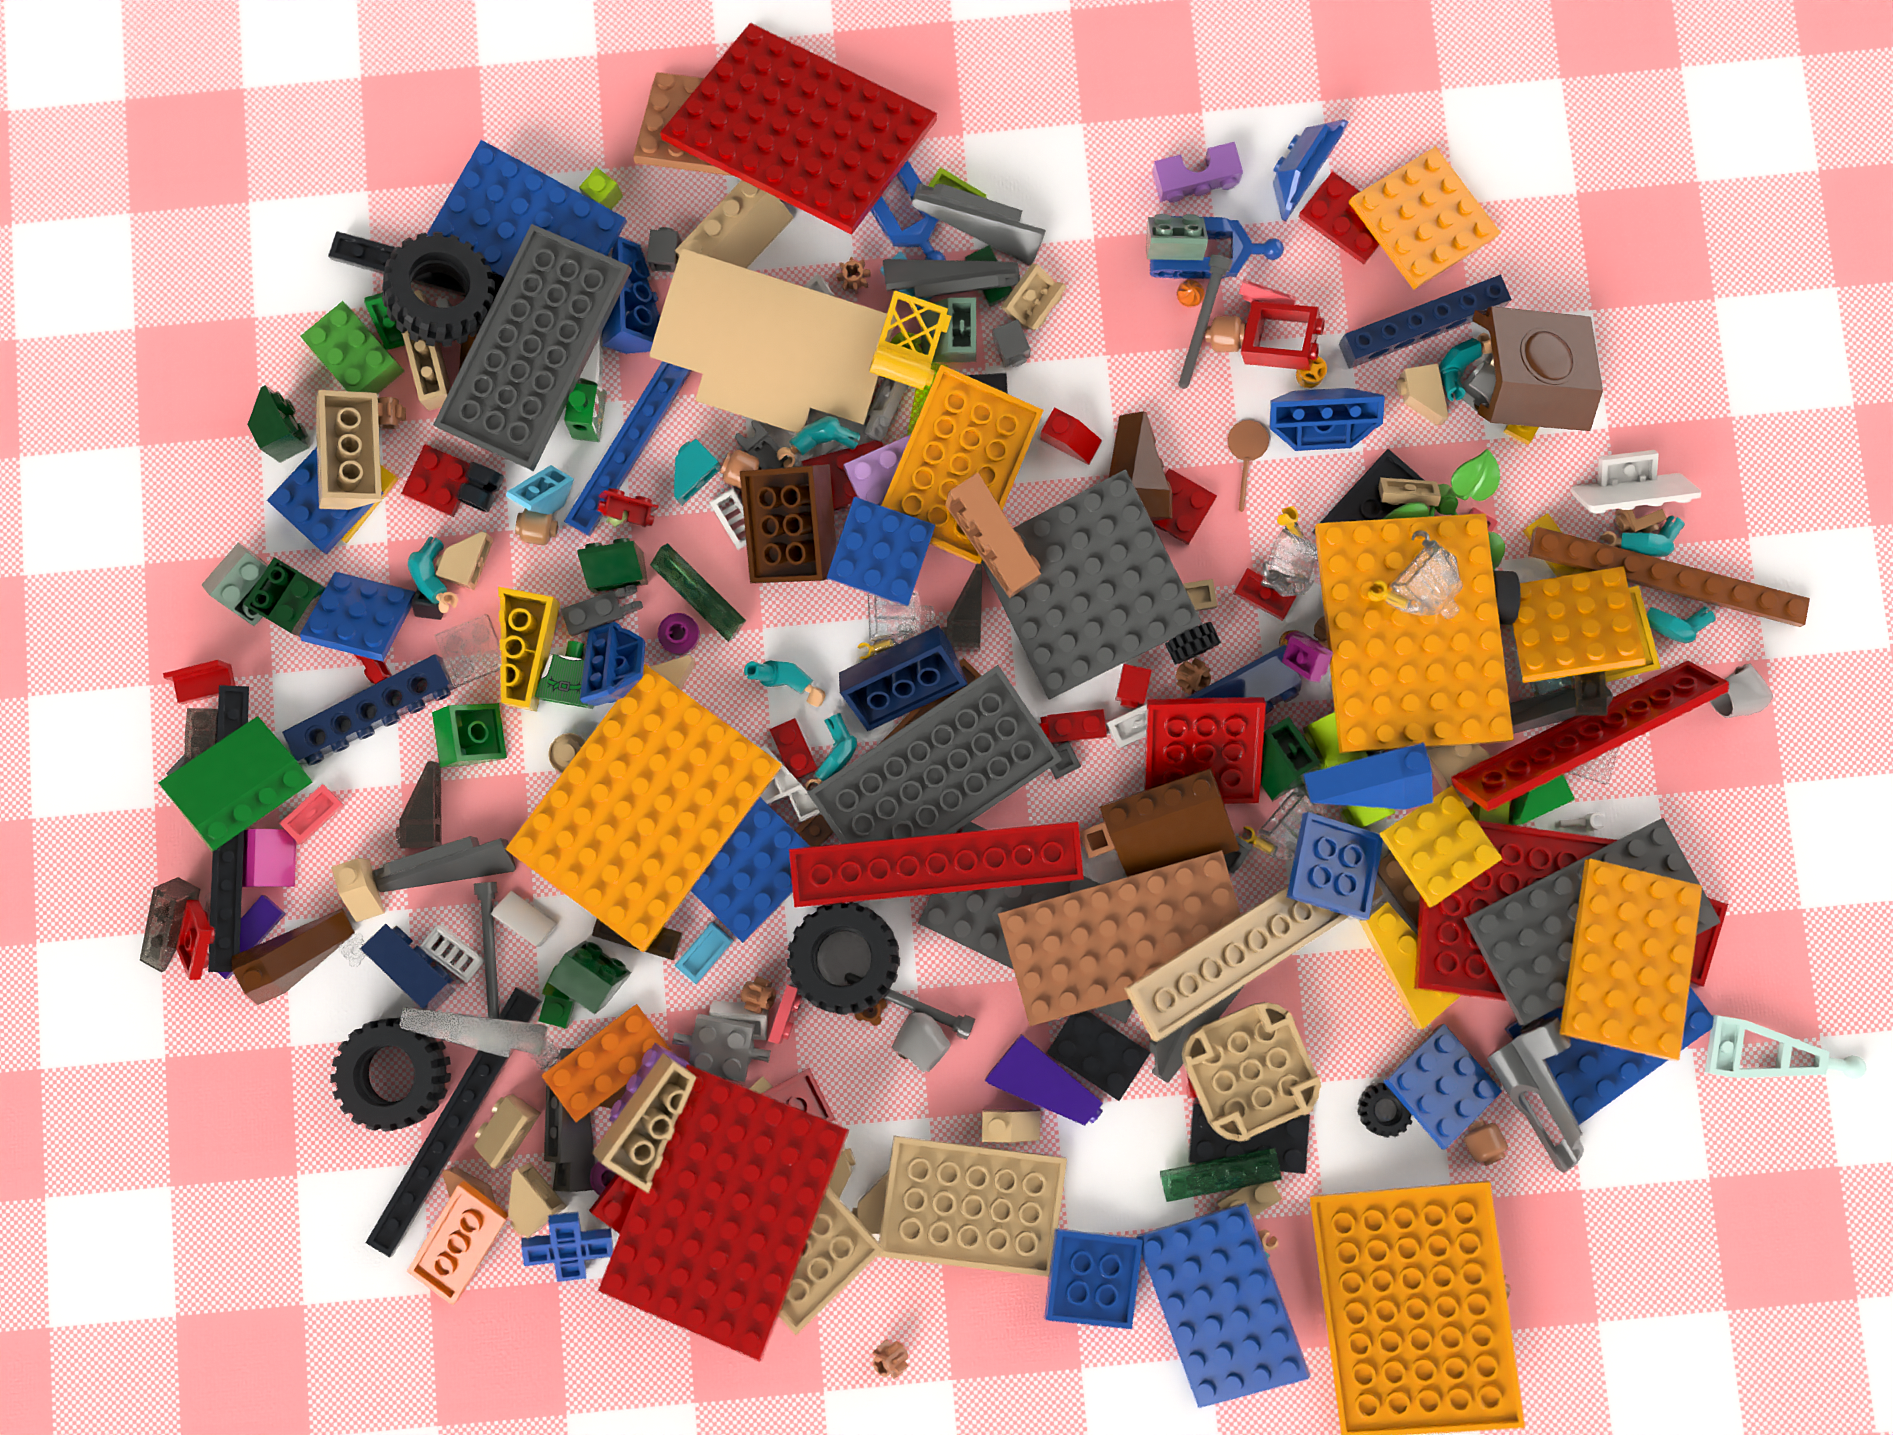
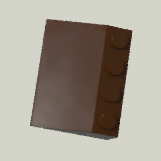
(788, 523)
(1169, 823)

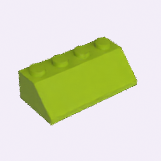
(1324, 741)

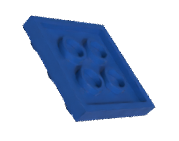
(299, 503)
(880, 551)
(358, 616)
(1335, 866)
(1442, 1086)
(1093, 1279)

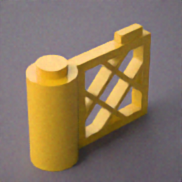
(902, 363)

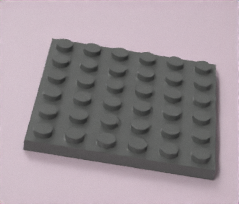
(1100, 590)

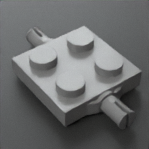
(722, 1046)

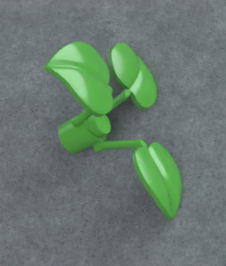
(1473, 479)

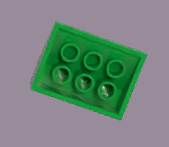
(235, 783)

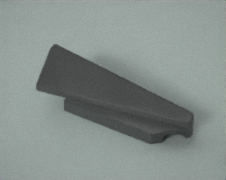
(982, 219)
(948, 277)
(1545, 709)
(446, 863)
(1169, 1049)
(568, 1144)

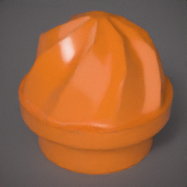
(1190, 293)

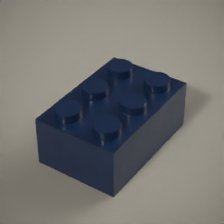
(409, 967)

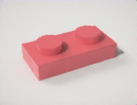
(1255, 292)
(311, 814)
(782, 1027)

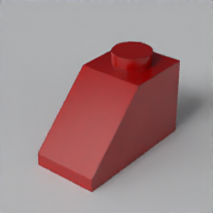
(1070, 436)

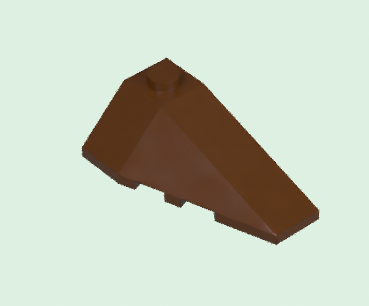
(1137, 454)
(286, 959)

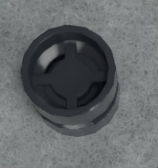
(479, 487)

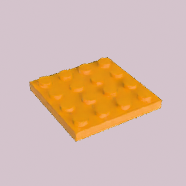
(1424, 217)
(1576, 625)

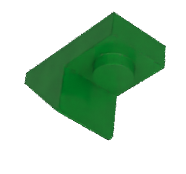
(387, 330)
(556, 1006)

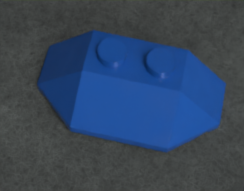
(1304, 162)
(1325, 417)
(611, 664)

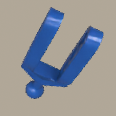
(916, 234)
(1240, 251)

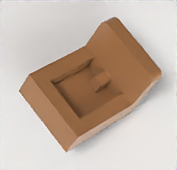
(1649, 523)

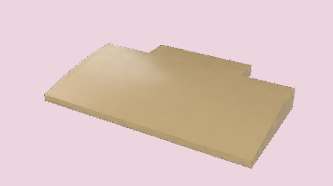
(768, 343)

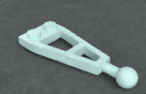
(1726, 1050)

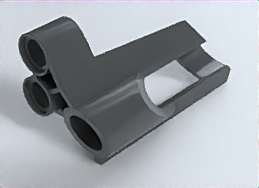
(1523, 1069)

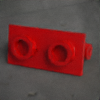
(616, 503)

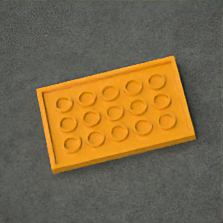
(958, 434)
(1631, 960)

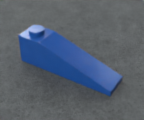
(635, 314)
(1386, 780)

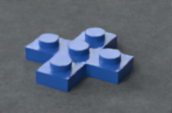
(567, 1246)

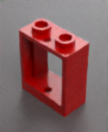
(1275, 357)

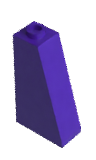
(1040, 1080)

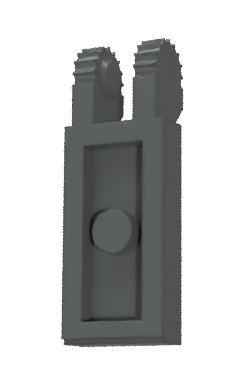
(599, 610)

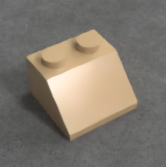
(505, 1130)
(531, 1201)

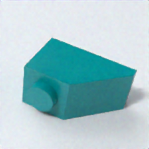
(693, 470)

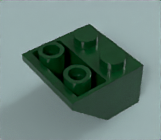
(276, 427)
(612, 565)
(285, 596)
(1285, 759)
(589, 976)

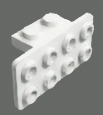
(1633, 481)

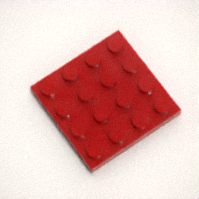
(1204, 734)

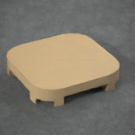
(1250, 1071)

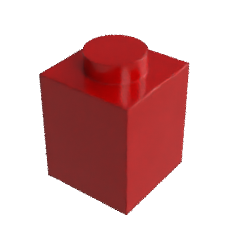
(1132, 686)

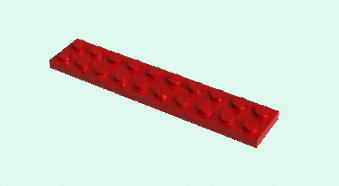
(1588, 736)
(936, 864)

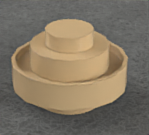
(564, 750)

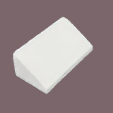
(524, 919)
(737, 1012)

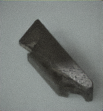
(477, 1032)

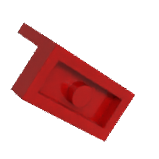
(200, 680)

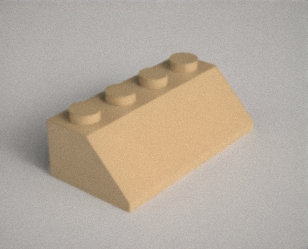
(739, 226)
(347, 449)

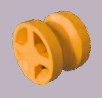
(1318, 371)

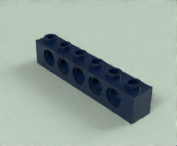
(1422, 322)
(302, 736)

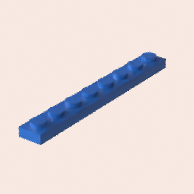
(628, 445)

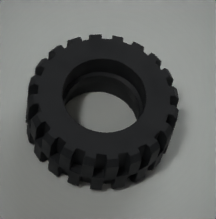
(446, 257)
(805, 949)
(355, 1086)

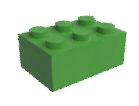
(352, 351)

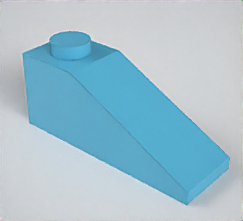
(543, 491)

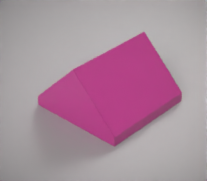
(268, 858)

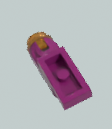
(1305, 655)

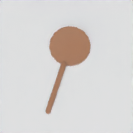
(1247, 442)

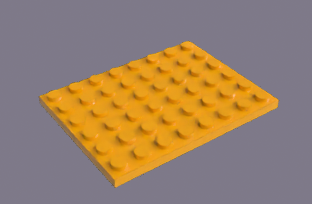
(1408, 674)
(644, 808)
(1417, 1310)

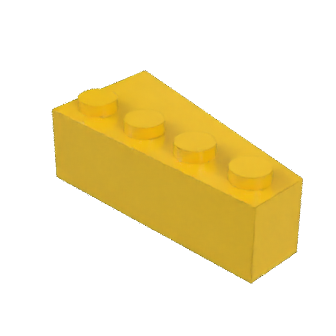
(525, 644)
(1397, 949)

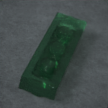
(697, 592)
(1220, 1175)

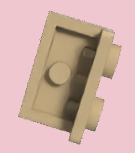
(1033, 298)

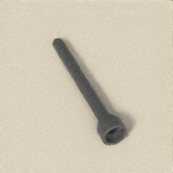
(1218, 267)
(485, 893)
(960, 1024)

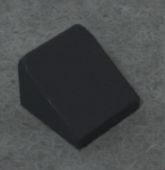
(424, 607)

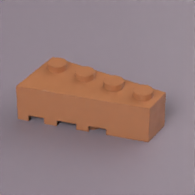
(992, 535)

